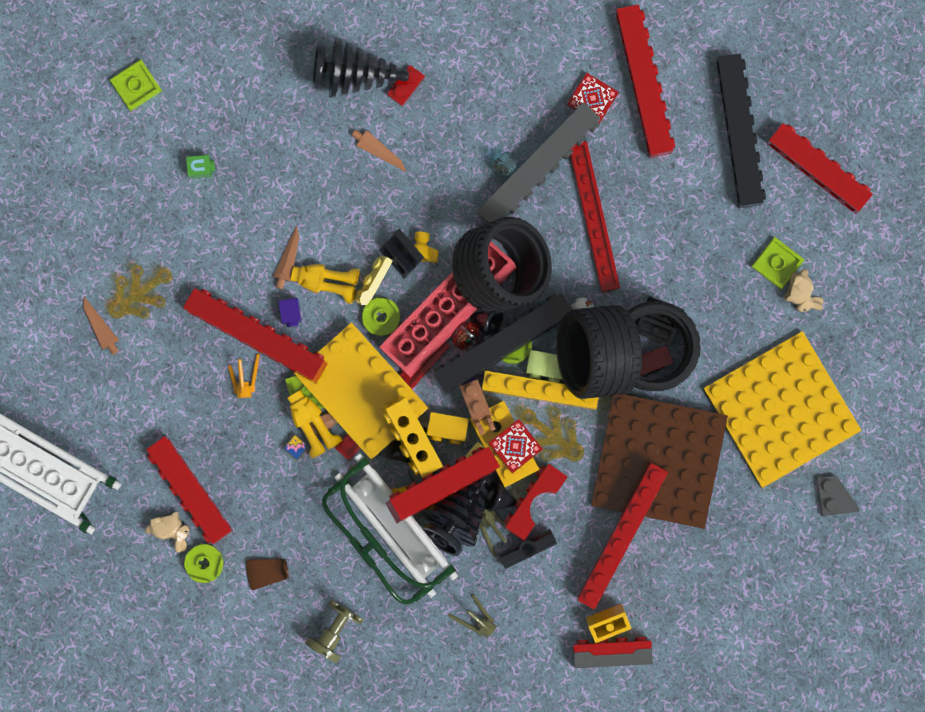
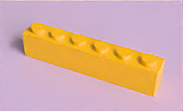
(534, 390)

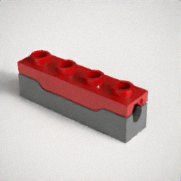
(612, 653)

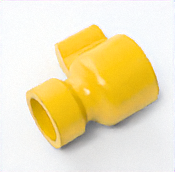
(429, 253)

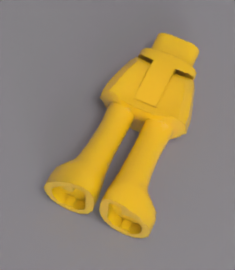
(313, 278)
(306, 411)

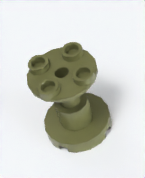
(329, 637)

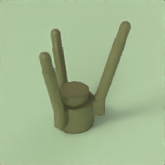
(489, 520)
(486, 627)

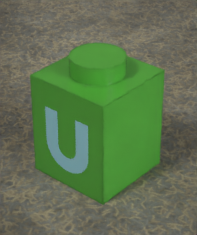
(200, 166)

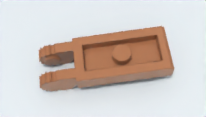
(477, 405)

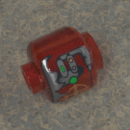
(465, 335)

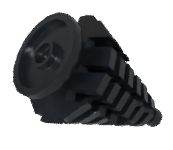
(346, 69)
(457, 517)

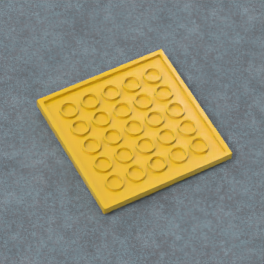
(782, 409)

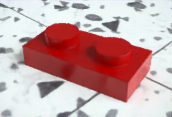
(403, 90)

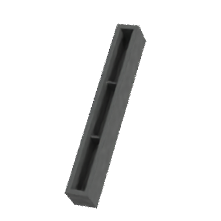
(540, 163)

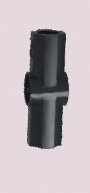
(515, 554)

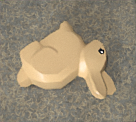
(800, 292)
(170, 527)

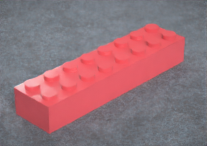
(438, 318)

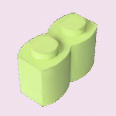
(543, 365)

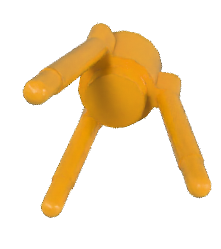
(243, 389)

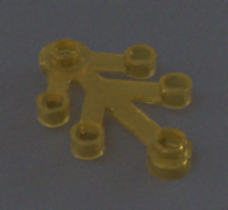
(137, 294)
(555, 436)

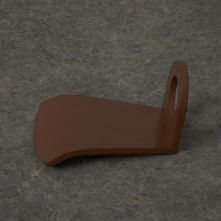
(266, 572)

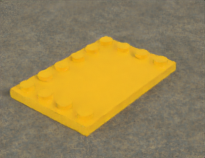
(357, 387)

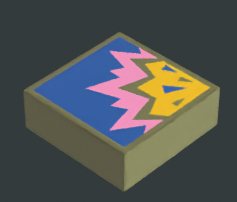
(296, 447)

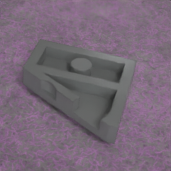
(834, 497)

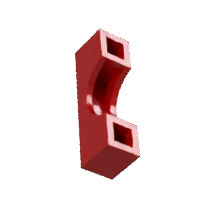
(549, 481)

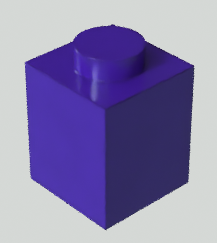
(290, 312)

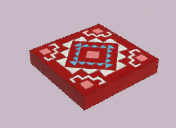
(594, 94)
(515, 446)

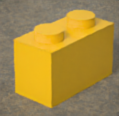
(448, 428)
(608, 623)

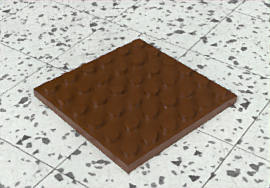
(671, 436)

